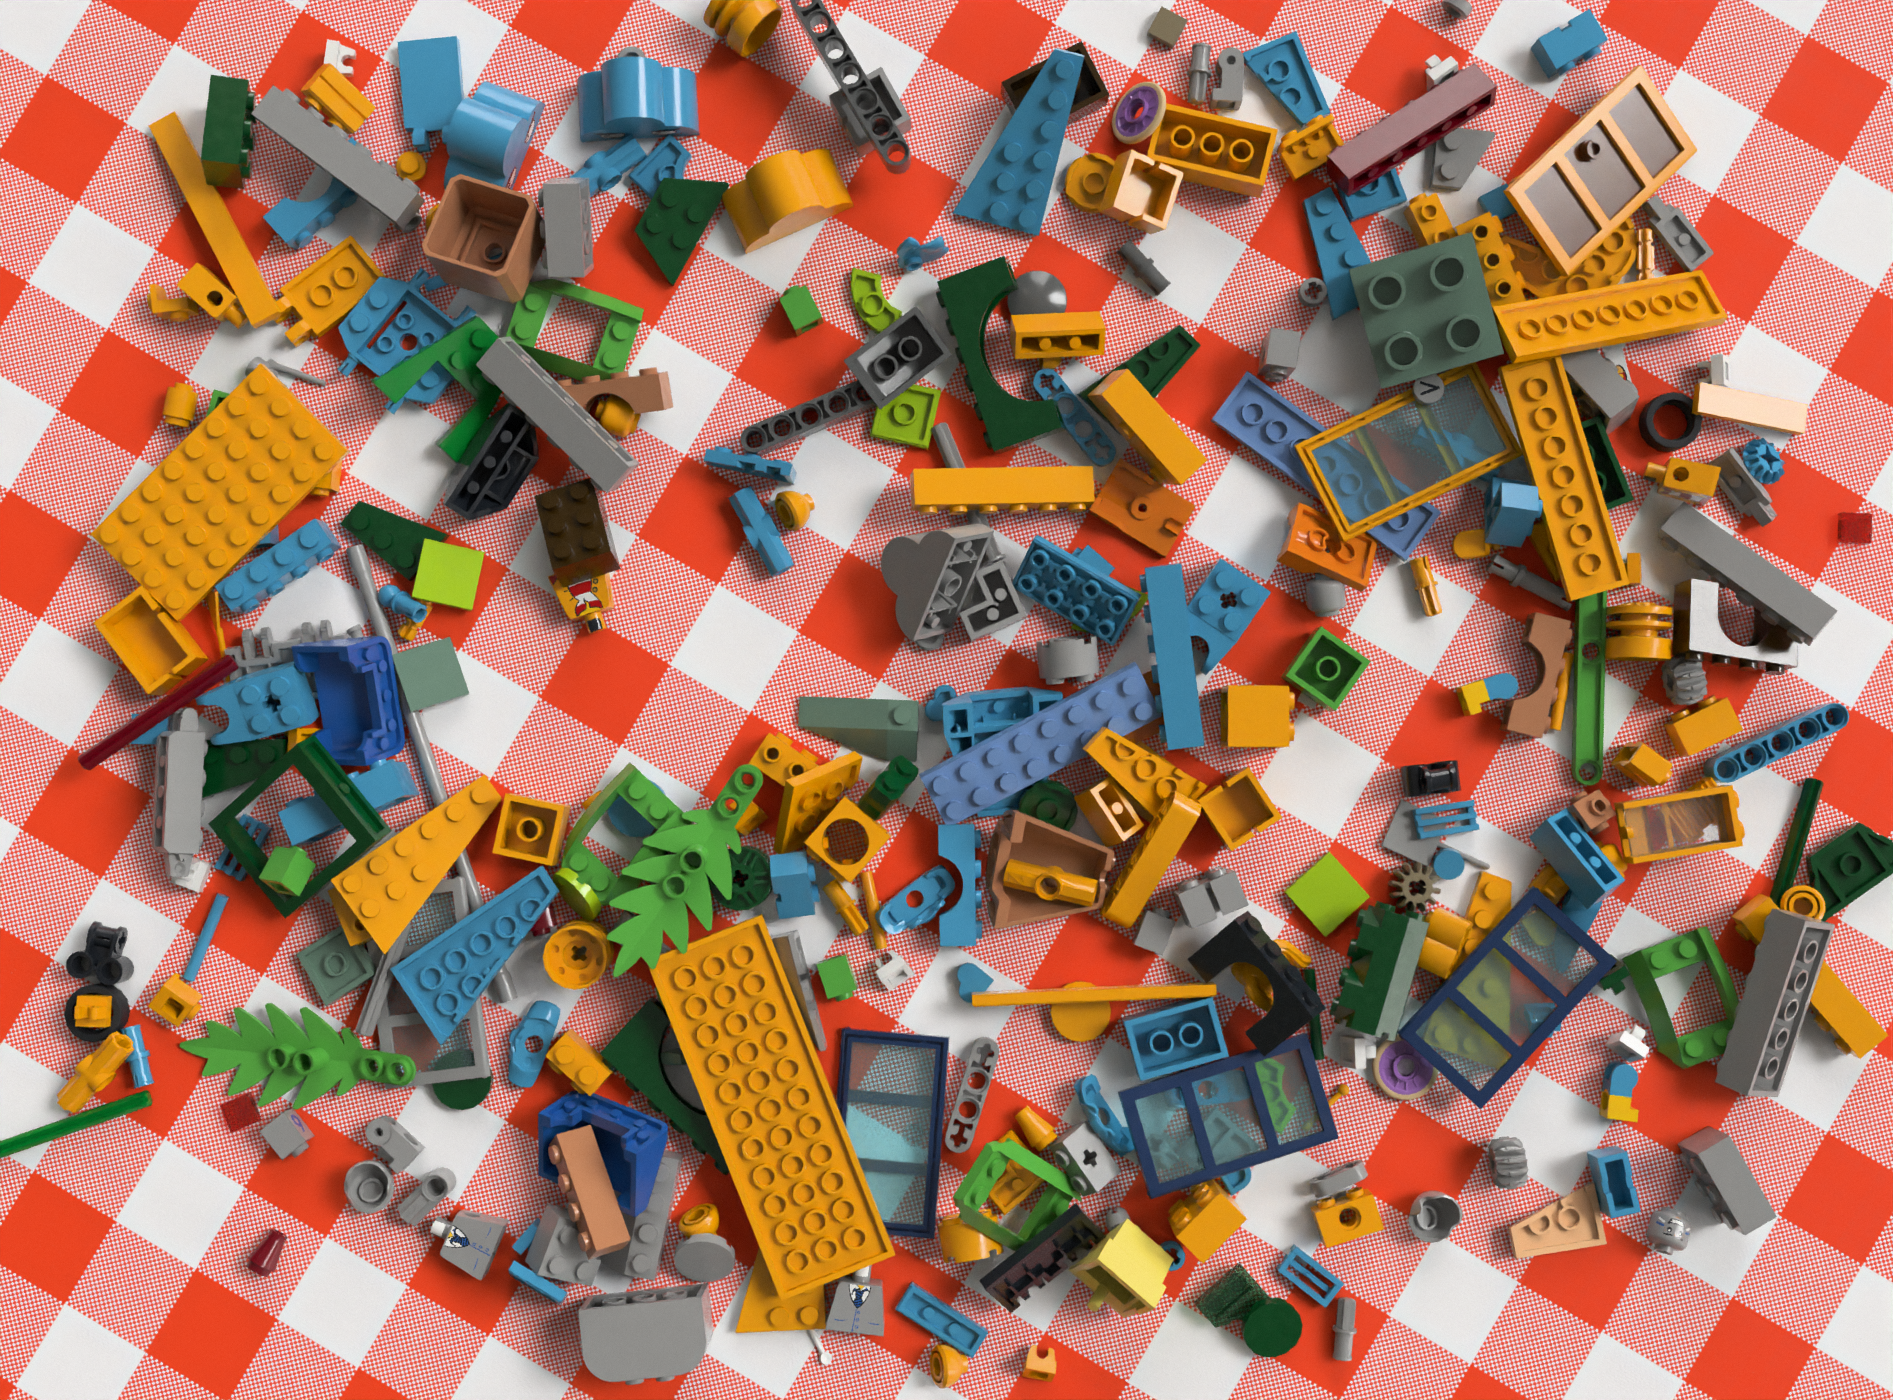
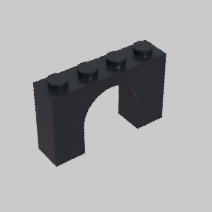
(1292, 998)

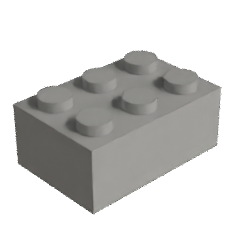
(566, 227)
(1725, 1180)

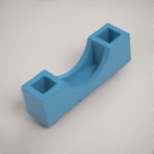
(301, 220)
(959, 923)

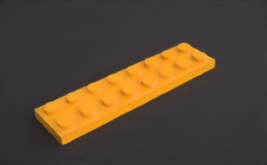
(1607, 316)
(1564, 475)

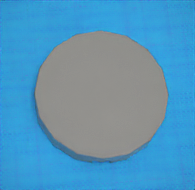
(704, 1257)

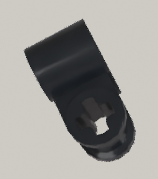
(1430, 778)
(102, 949)

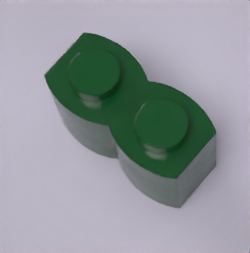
(888, 787)

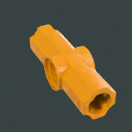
(1069, 886)
(95, 1072)

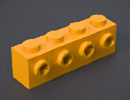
(1501, 281)

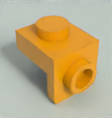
(174, 309)

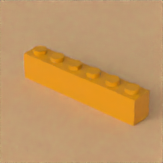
(1001, 489)
(1831, 1000)

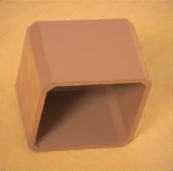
(472, 223)

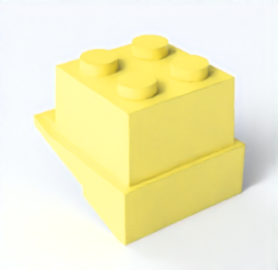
(1124, 1271)

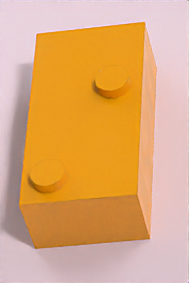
(1214, 149)
(1147, 428)

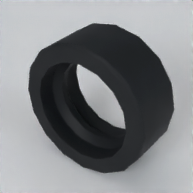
(1648, 430)
(120, 1009)

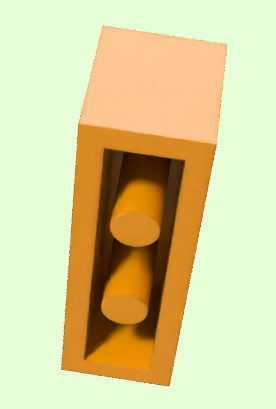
(1057, 335)

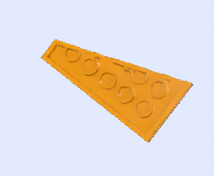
(766, 1312)

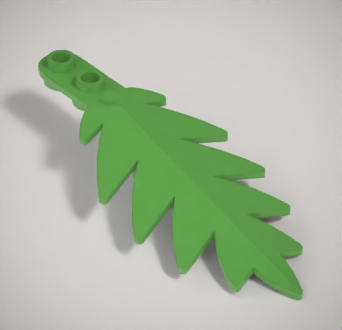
(682, 876)
(294, 1055)

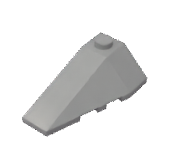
(794, 964)

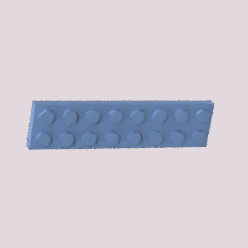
(1271, 430)
(1038, 745)

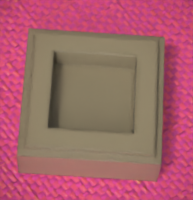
(1167, 27)

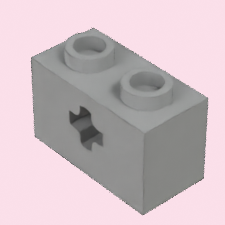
(1279, 354)
(1084, 1159)

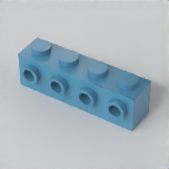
(278, 566)

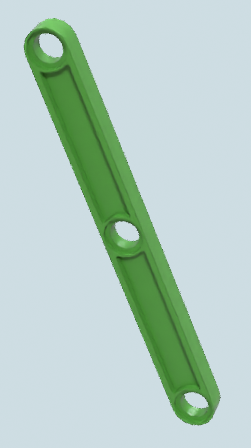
(1589, 687)

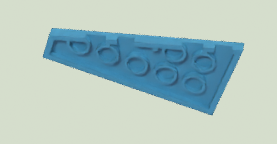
(1020, 168)
(461, 962)

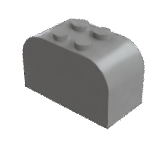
(646, 1333)

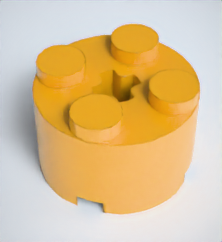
(965, 1241)

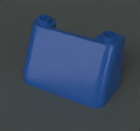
(355, 697)
(626, 1138)

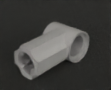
(426, 1196)

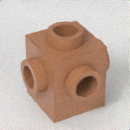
(1591, 811)

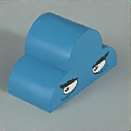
(637, 100)
(491, 135)

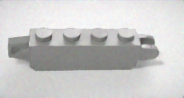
(179, 792)

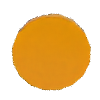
(1088, 181)
(1080, 1020)

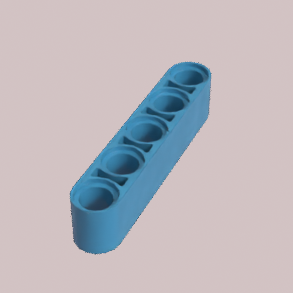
(1789, 739)

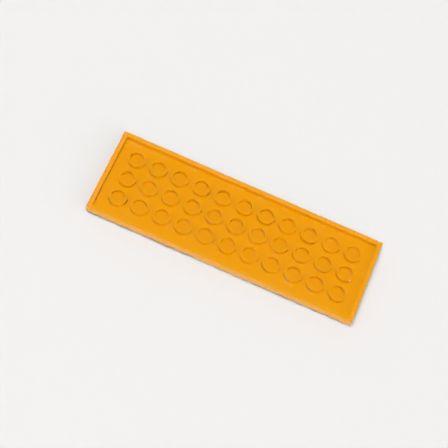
(771, 1107)

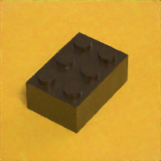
(1089, 95)
(577, 532)

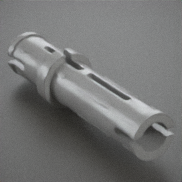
(1519, 576)

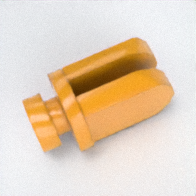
(1472, 544)

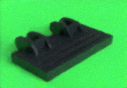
(1042, 1257)

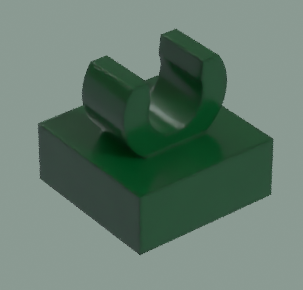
(1614, 977)

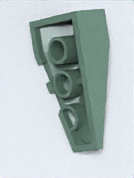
(871, 725)

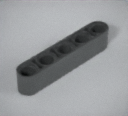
(794, 417)

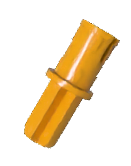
(1426, 586)
(845, 906)

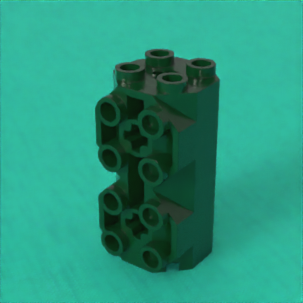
(1380, 970)

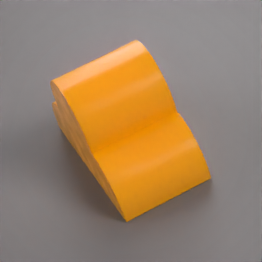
(785, 196)

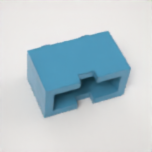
(1563, 48)
(793, 884)
(1613, 1181)

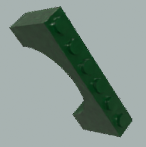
(969, 304)
(638, 1057)

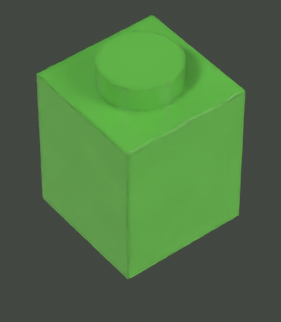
(800, 309)
(287, 870)
(837, 977)

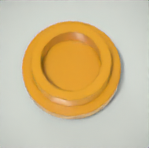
(411, 166)

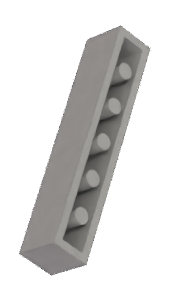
(339, 157)
(557, 414)
(1746, 574)

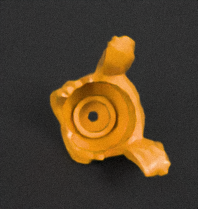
(1256, 982)

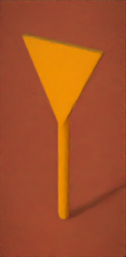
(213, 605)

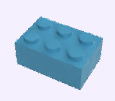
(1174, 1037)

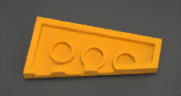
(1544, 278)
(1140, 772)

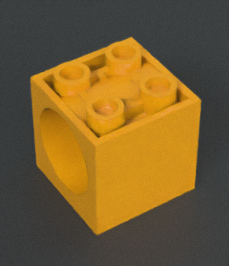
(1256, 716)
(845, 812)

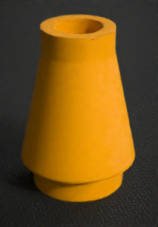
(1037, 1130)

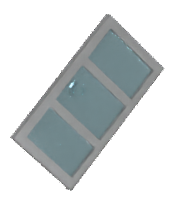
(401, 1025)

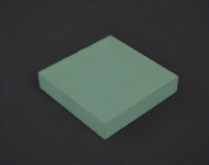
(430, 674)
(336, 966)

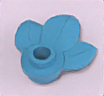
(913, 255)

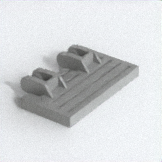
(276, 652)

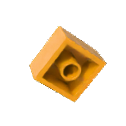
(531, 829)

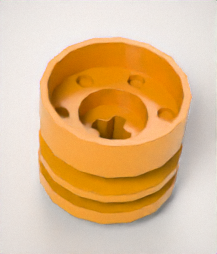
(745, 21)
(1638, 632)
(566, 966)

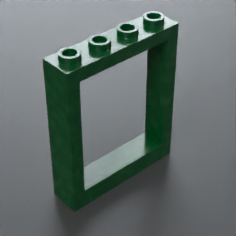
(338, 794)

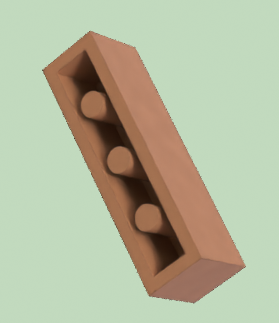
(588, 1192)

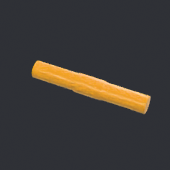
(1563, 686)
(873, 906)

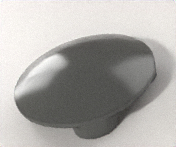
(1037, 294)

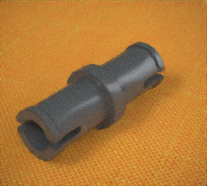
(1143, 267)

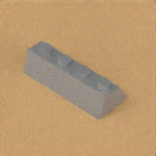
(649, 1229)

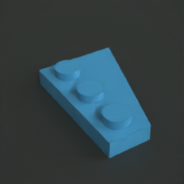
(1288, 77)
(750, 464)

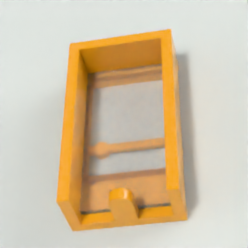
(1679, 824)

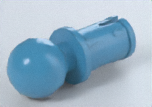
(401, 603)

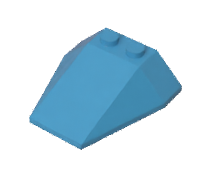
(984, 713)

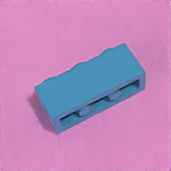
(1576, 858)

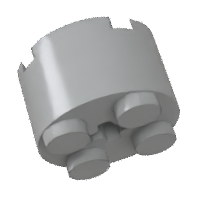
(1068, 658)

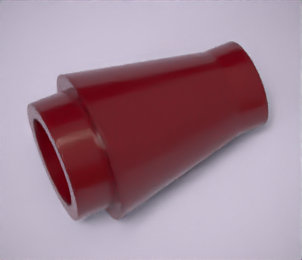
(267, 1253)

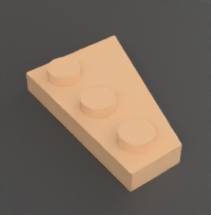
(1561, 1226)

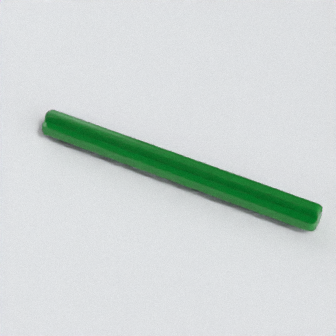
(75, 1123)

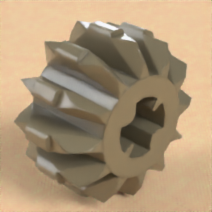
(1425, 883)

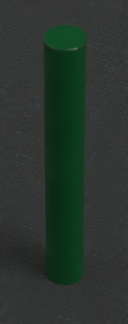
(1314, 1024)

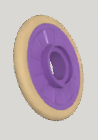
(1145, 95)
(1391, 1081)

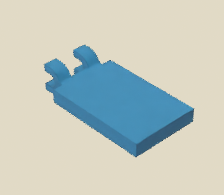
(430, 86)

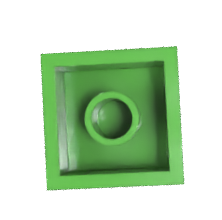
(1325, 669)

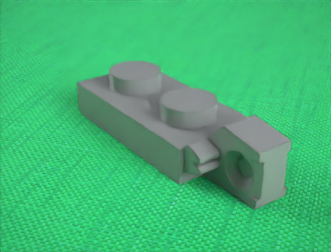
(1677, 234)
(1742, 488)

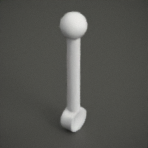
(825, 1357)

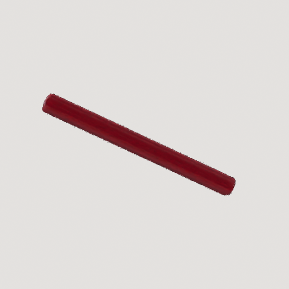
(158, 712)

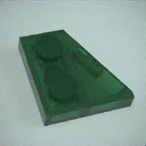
(1230, 1297)

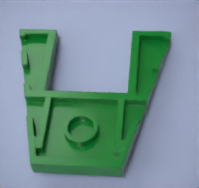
(458, 355)

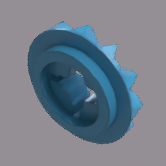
(1765, 469)

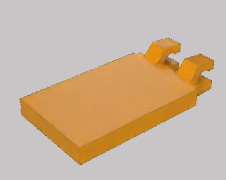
(327, 291)

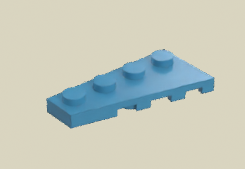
(1335, 249)

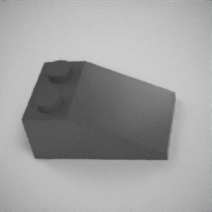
(898, 357)

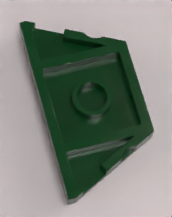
(677, 221)
(1849, 866)

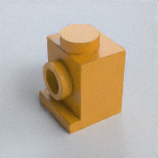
(176, 1001)

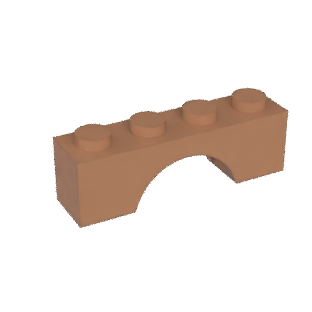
(644, 392)
(1546, 640)

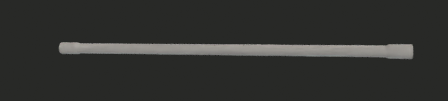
(362, 570)

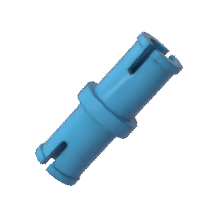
(138, 1058)

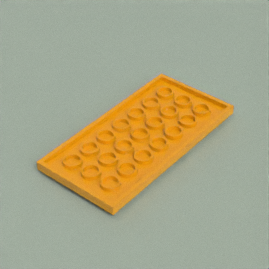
(220, 492)

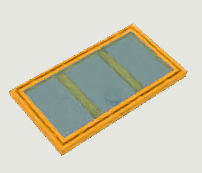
(1407, 452)

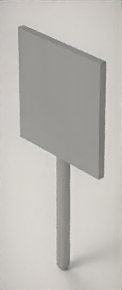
(1403, 837)

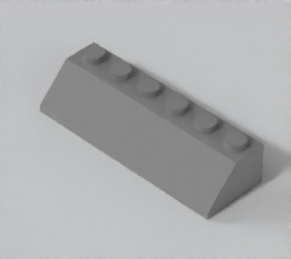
(1774, 1003)

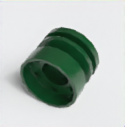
(758, 886)

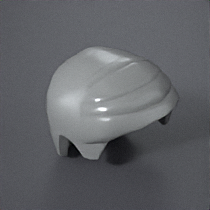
(369, 1186)
(1434, 1216)

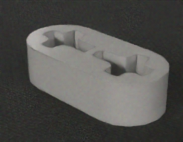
(1338, 1178)

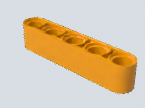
(1150, 859)

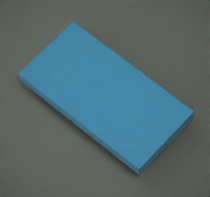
(1075, 590)

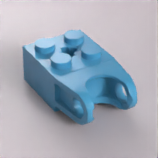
(1221, 625)
(252, 704)

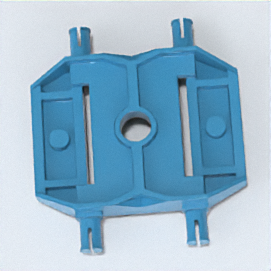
(416, 318)

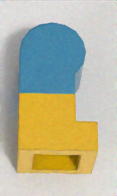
(1493, 687)
(1617, 1092)

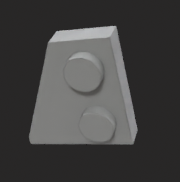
(1457, 157)

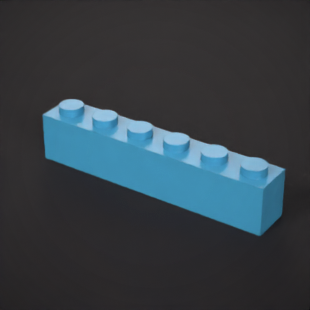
(1173, 656)

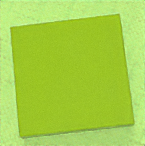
(908, 417)
(447, 575)
(1326, 894)

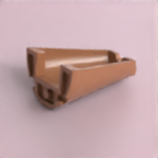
(1043, 845)

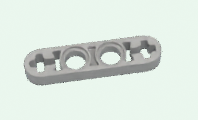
(967, 1093)

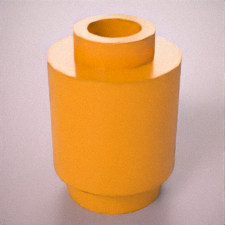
(180, 405)

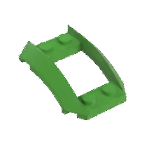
(615, 343)
(645, 800)
(1670, 957)
(985, 1173)

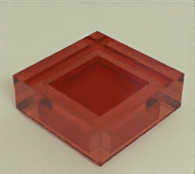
(1854, 528)
(240, 1112)

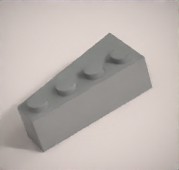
(1600, 388)

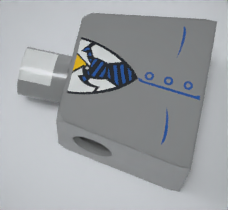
(470, 1240)
(858, 1304)

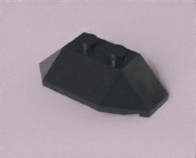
(493, 465)

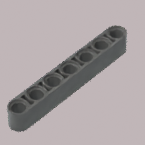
(853, 93)

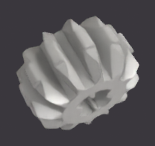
(1684, 681)
(1508, 1162)

